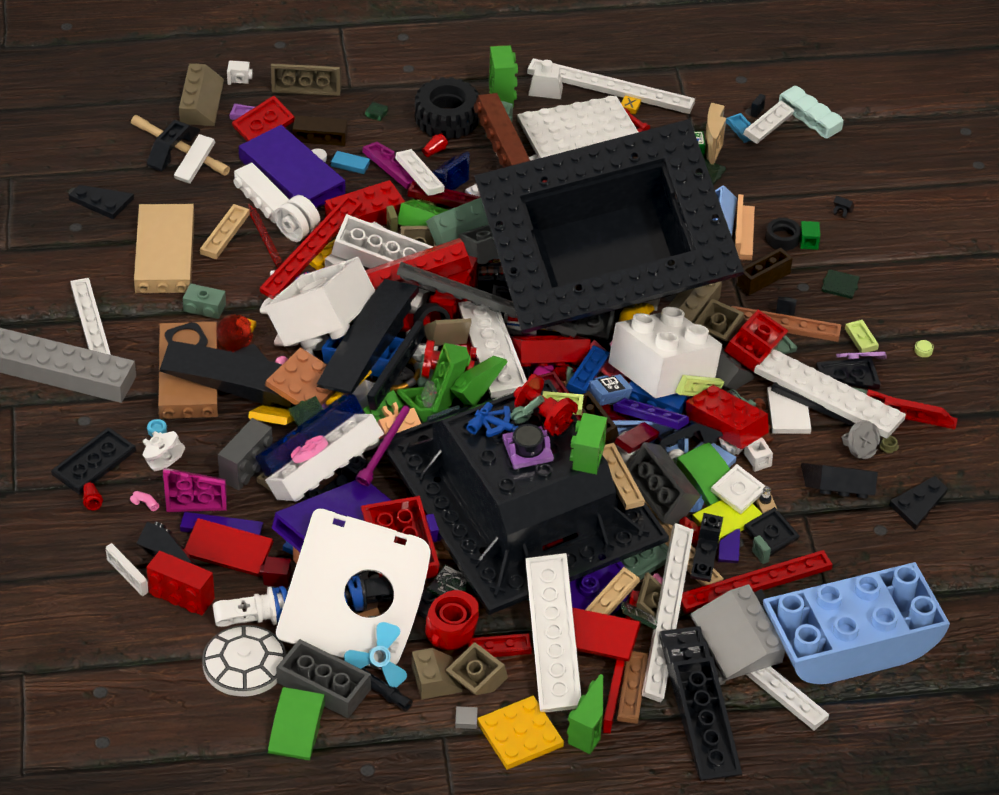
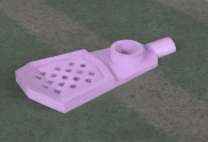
(880, 355)

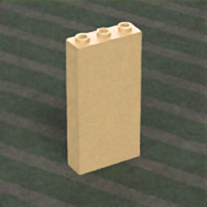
(164, 248)

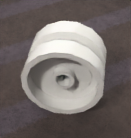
(297, 218)

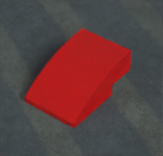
(755, 340)

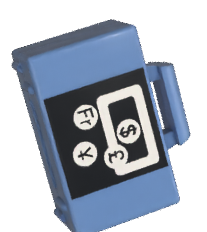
(609, 389)

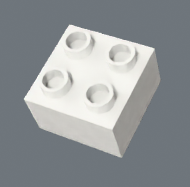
(321, 303)
(661, 349)

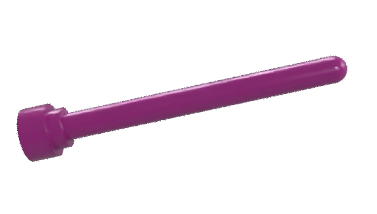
(365, 476)

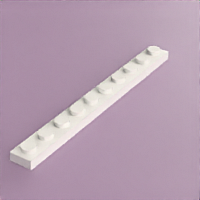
(621, 88)
(667, 610)

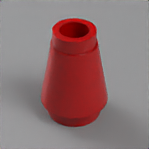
(435, 145)
(91, 497)

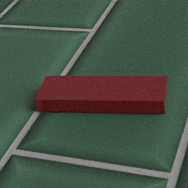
(636, 437)

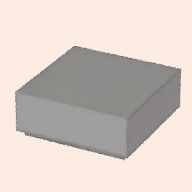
(466, 717)

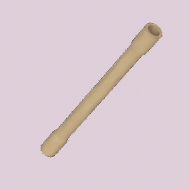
(146, 126)

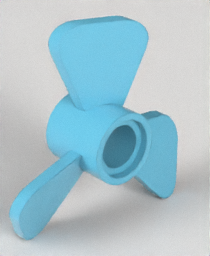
(386, 635)

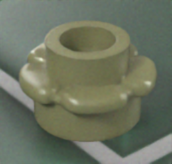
(889, 445)

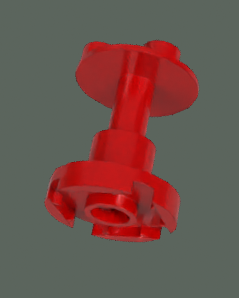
(431, 358)
(556, 413)

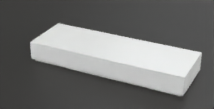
(194, 159)
(127, 569)

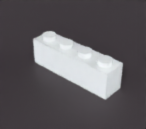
(259, 190)

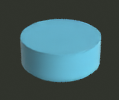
(156, 425)

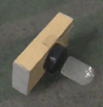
(765, 501)

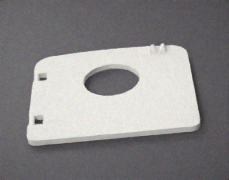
(328, 559)

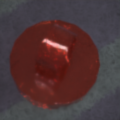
(234, 332)

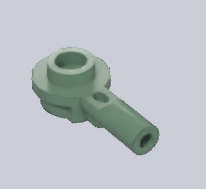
(522, 414)

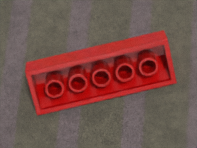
(441, 260)

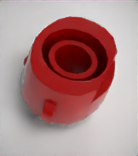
(452, 620)

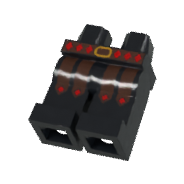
(489, 274)

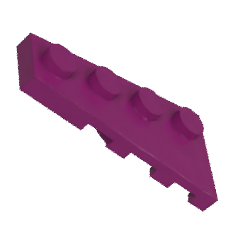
(386, 160)

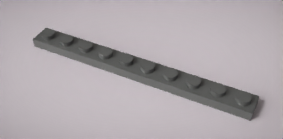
(473, 294)

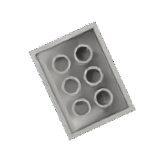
(739, 633)

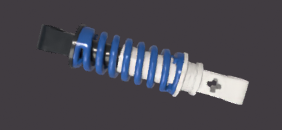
(270, 605)

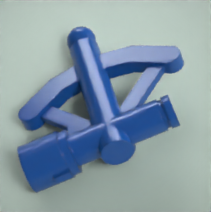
(484, 416)

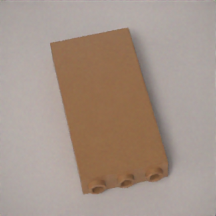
(179, 396)

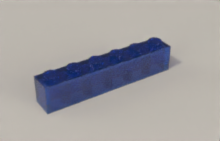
(320, 424)

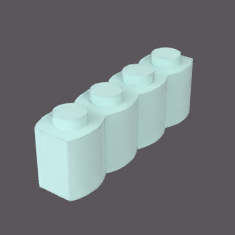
(812, 113)

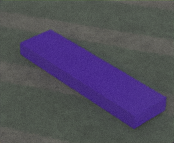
(651, 413)
(189, 520)

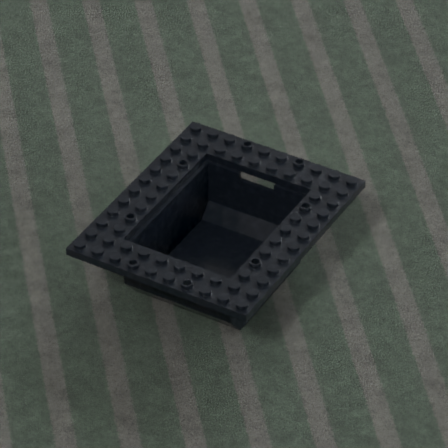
(607, 226)
(513, 511)

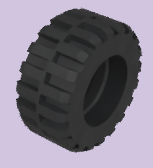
(442, 94)

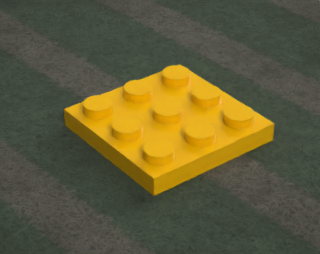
(520, 732)

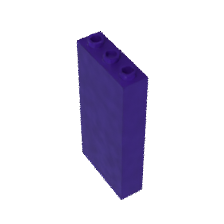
(292, 166)
(344, 500)

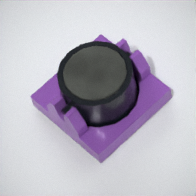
(526, 446)

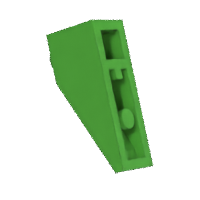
(476, 381)

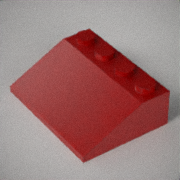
(406, 517)

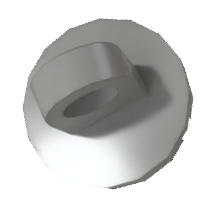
(862, 439)

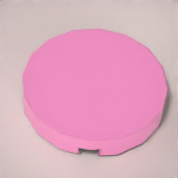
(310, 449)

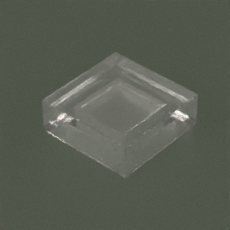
(429, 394)

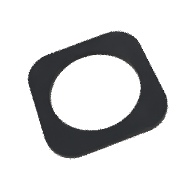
(192, 326)

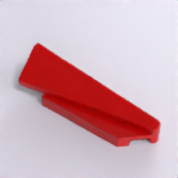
(917, 411)

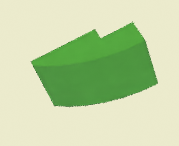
(703, 469)
(296, 723)

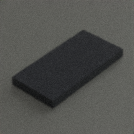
(93, 460)

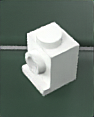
(239, 72)
(759, 454)

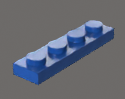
(588, 370)

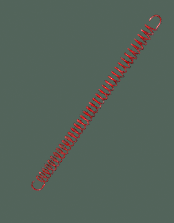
(267, 234)

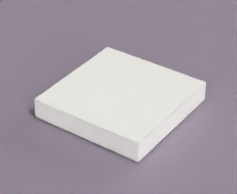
(738, 489)

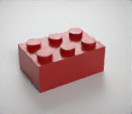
(180, 583)

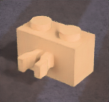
(385, 423)

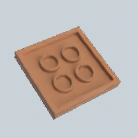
(298, 378)

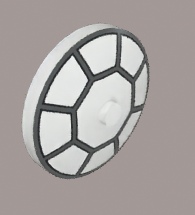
(243, 660)

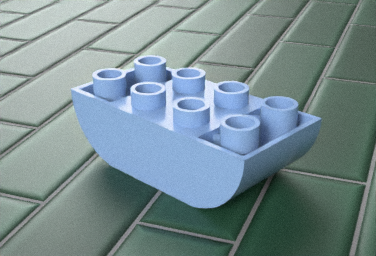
(858, 624)

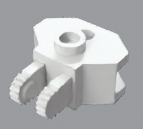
(162, 450)

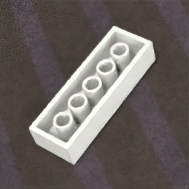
(373, 244)
(343, 443)

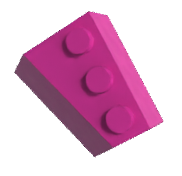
(193, 492)

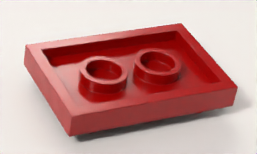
(263, 118)

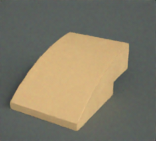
(714, 132)

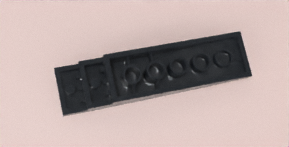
(368, 336)
(222, 371)
(700, 703)

